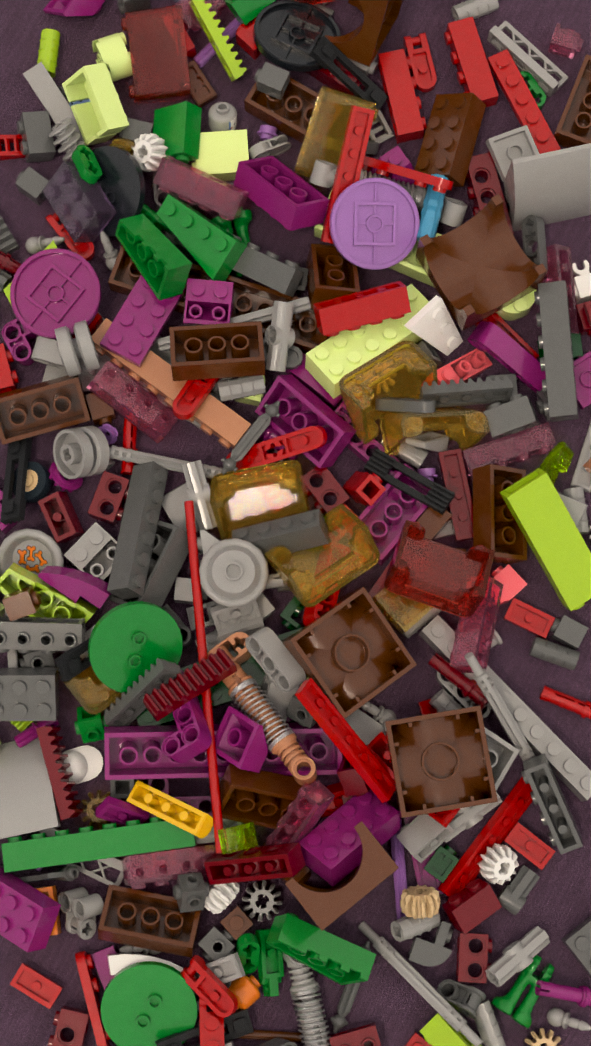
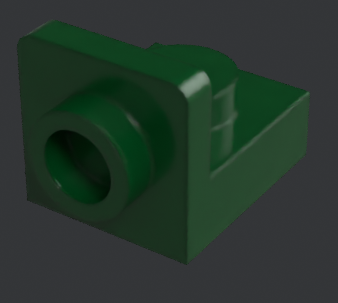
(293, 608)
(441, 862)

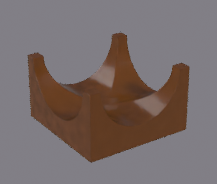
(368, 38)
(479, 266)
(350, 652)
(440, 761)
(330, 902)

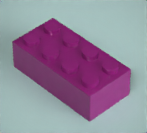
(281, 193)
(303, 409)
(389, 514)
(335, 846)
(25, 913)

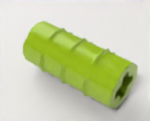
(49, 50)

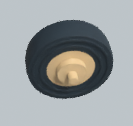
(37, 482)

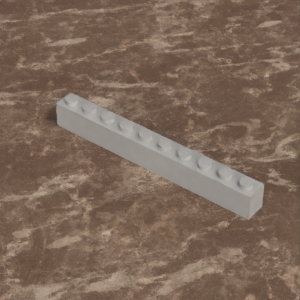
(537, 733)

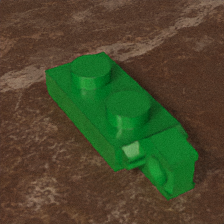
(270, 965)

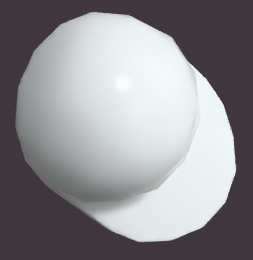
(85, 763)

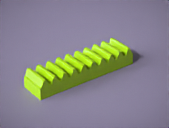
(216, 39)

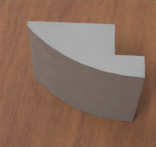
(550, 186)
(25, 791)

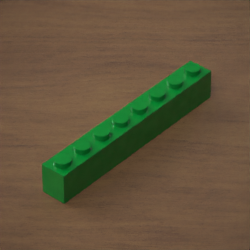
(93, 845)

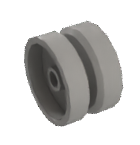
(77, 348)
(81, 452)

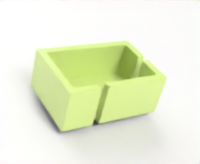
(104, 114)

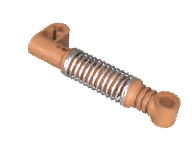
(255, 706)

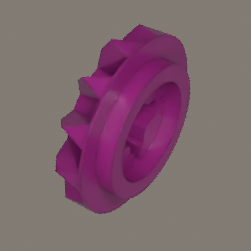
(69, 484)

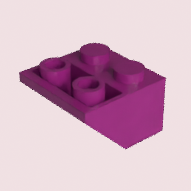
(208, 302)

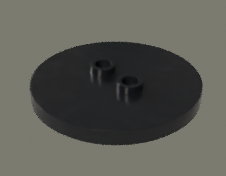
(289, 32)
(121, 182)

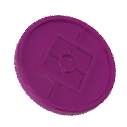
(55, 292)

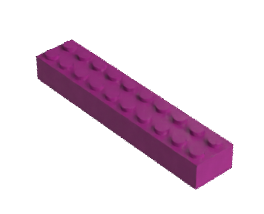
(137, 754)

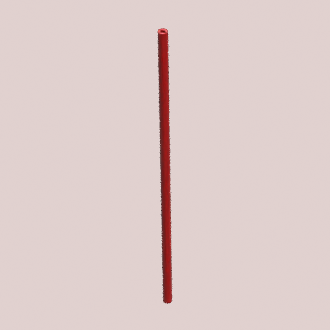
(202, 653)

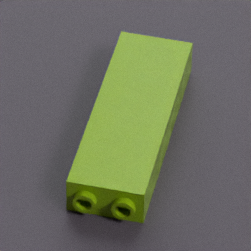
(552, 536)

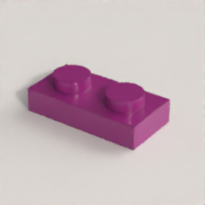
(120, 811)

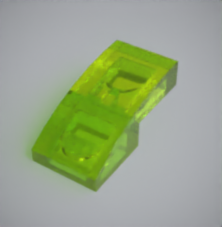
(557, 461)
(237, 837)

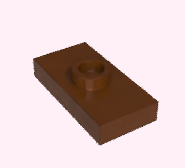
(200, 88)

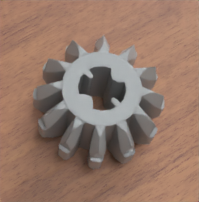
(269, 904)

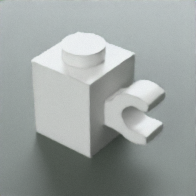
(582, 283)

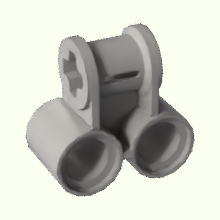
(81, 910)

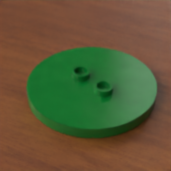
(130, 641)
(147, 1004)

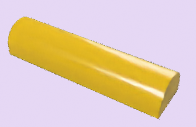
(171, 809)

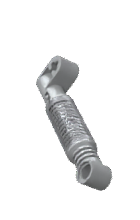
(451, 214)
(308, 1007)

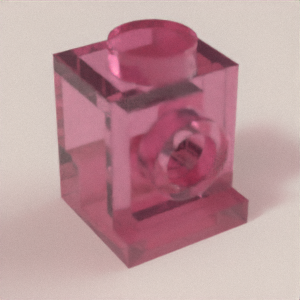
(565, 42)

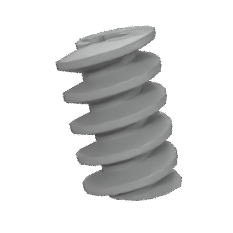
(66, 137)

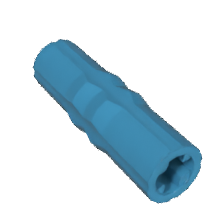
(431, 211)

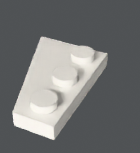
(436, 326)

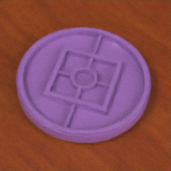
(374, 223)

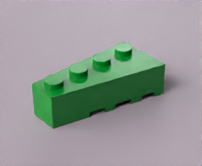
(205, 240)
(154, 256)
(320, 950)

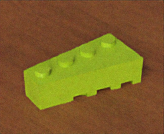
(53, 602)

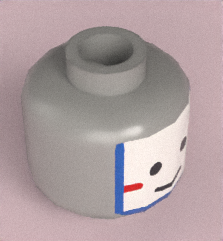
(222, 117)

